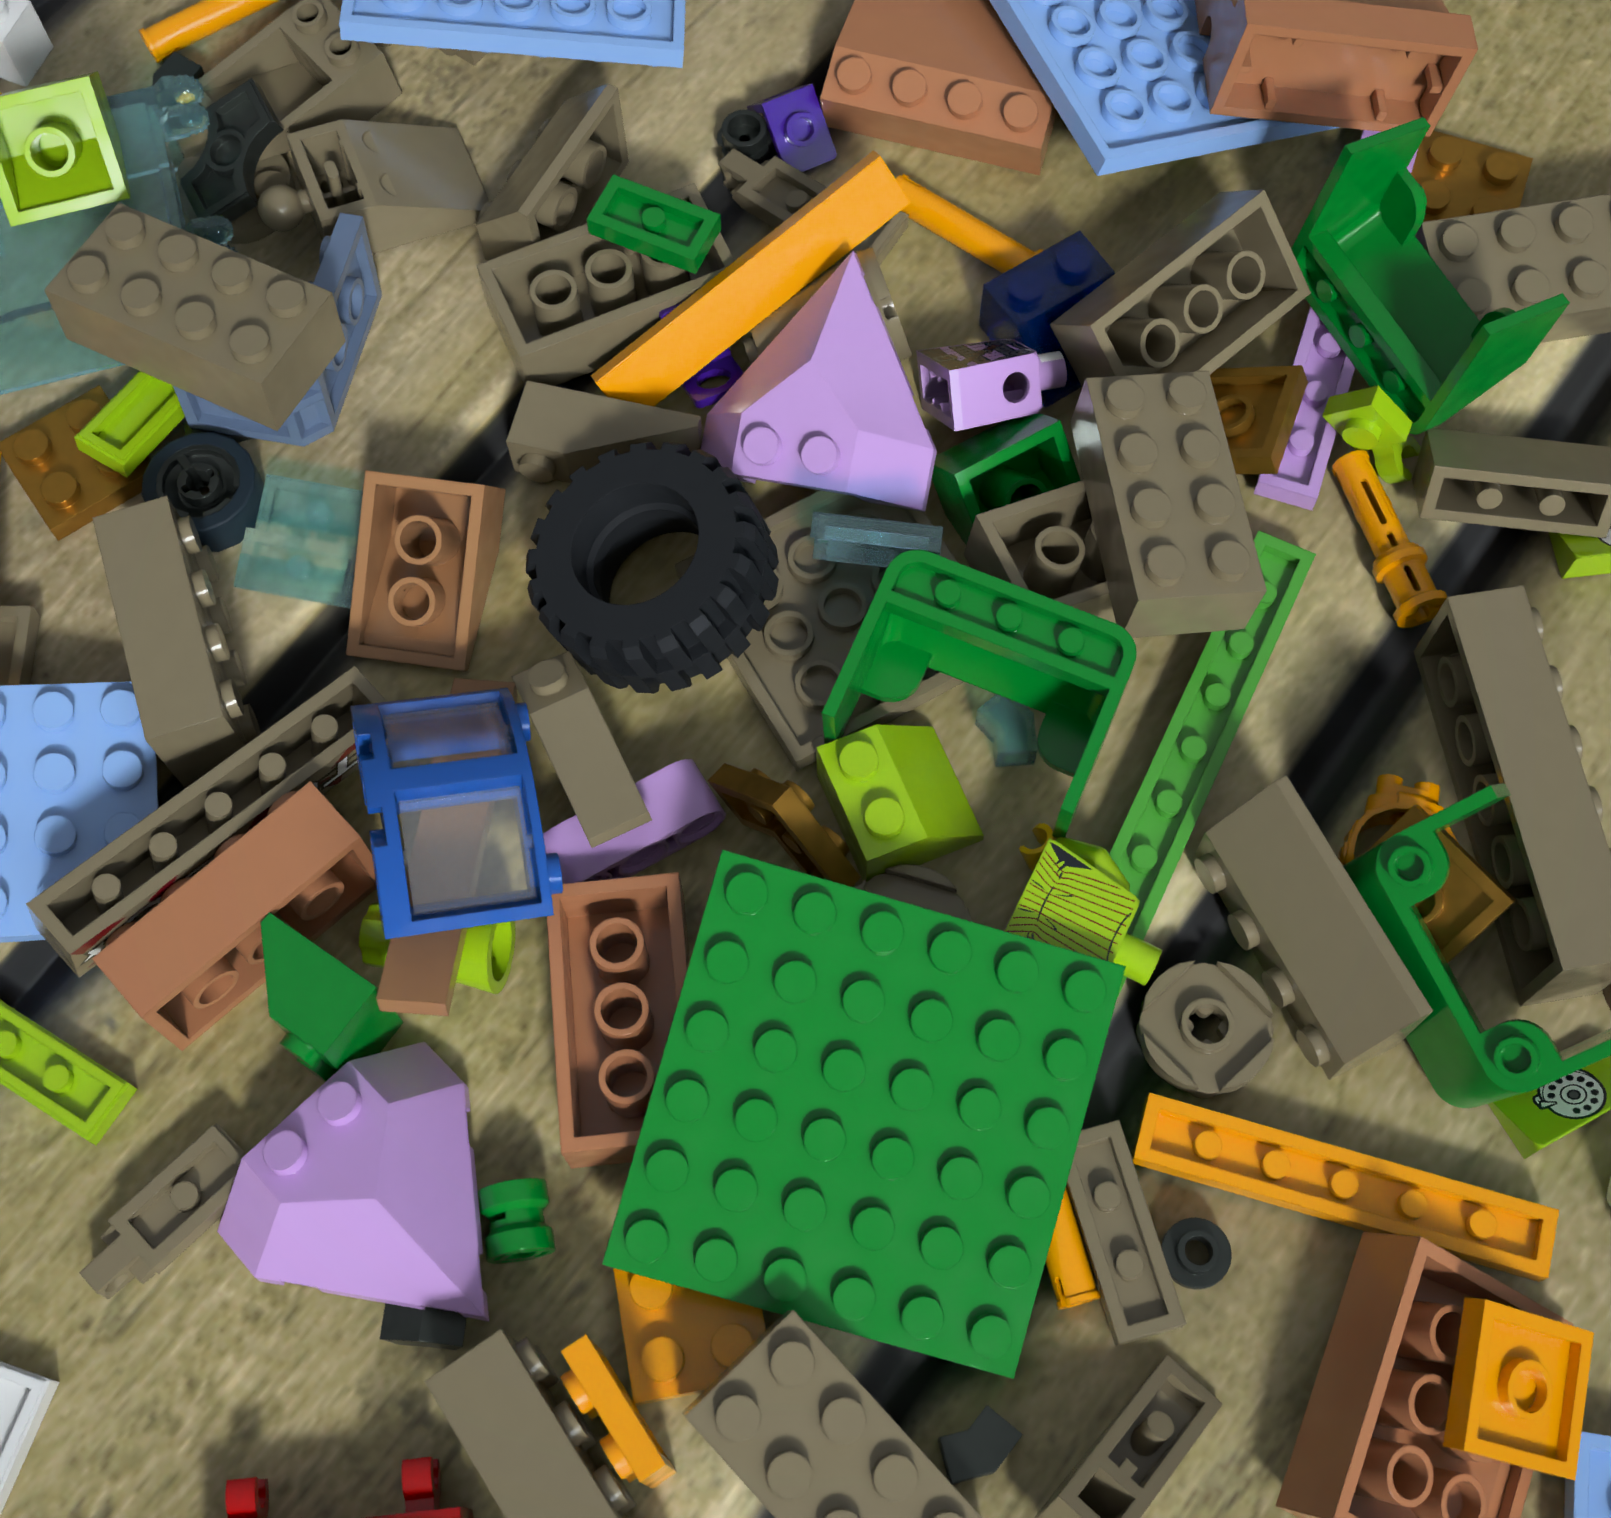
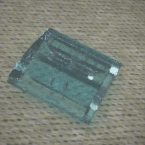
(870, 539)
(302, 542)

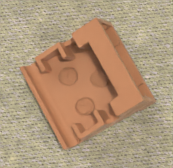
(1334, 60)

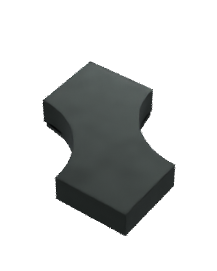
(237, 136)

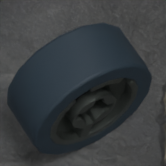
(214, 463)

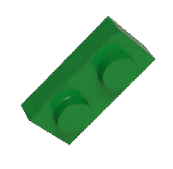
(654, 224)

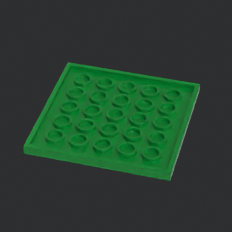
(865, 1115)

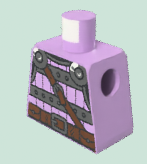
(986, 381)

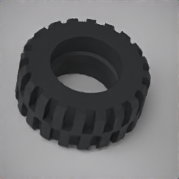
(613, 513)

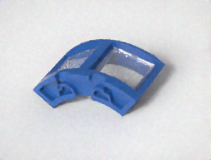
(465, 812)

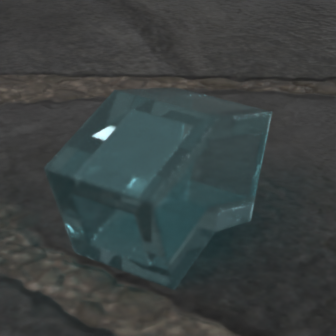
(1010, 730)

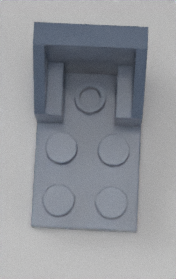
(351, 276)

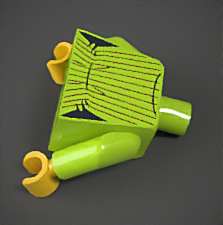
(1081, 904)

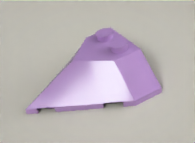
(828, 405)
(368, 1189)

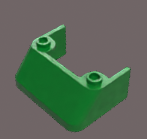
(1389, 296)
(996, 639)
(1454, 1050)

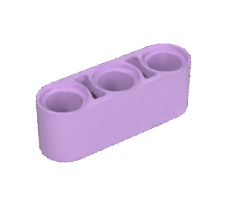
(680, 812)

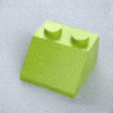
(59, 150)
(895, 797)

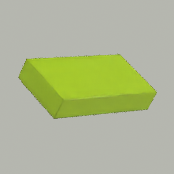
(131, 424)

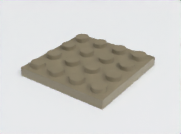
(814, 627)

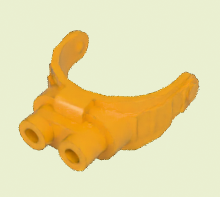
(1388, 806)

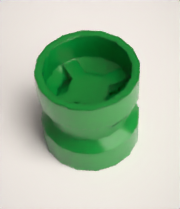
(516, 1220)

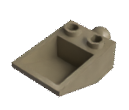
(307, 72)
(395, 175)

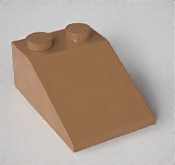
(423, 569)

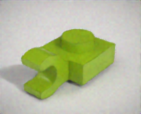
(1374, 422)

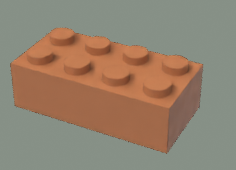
(204, 938)
(614, 993)

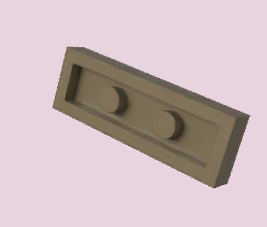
(1121, 1238)

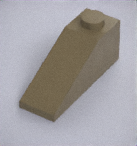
(568, 429)
(581, 749)
(1137, 1448)

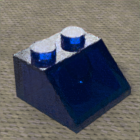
(1037, 293)

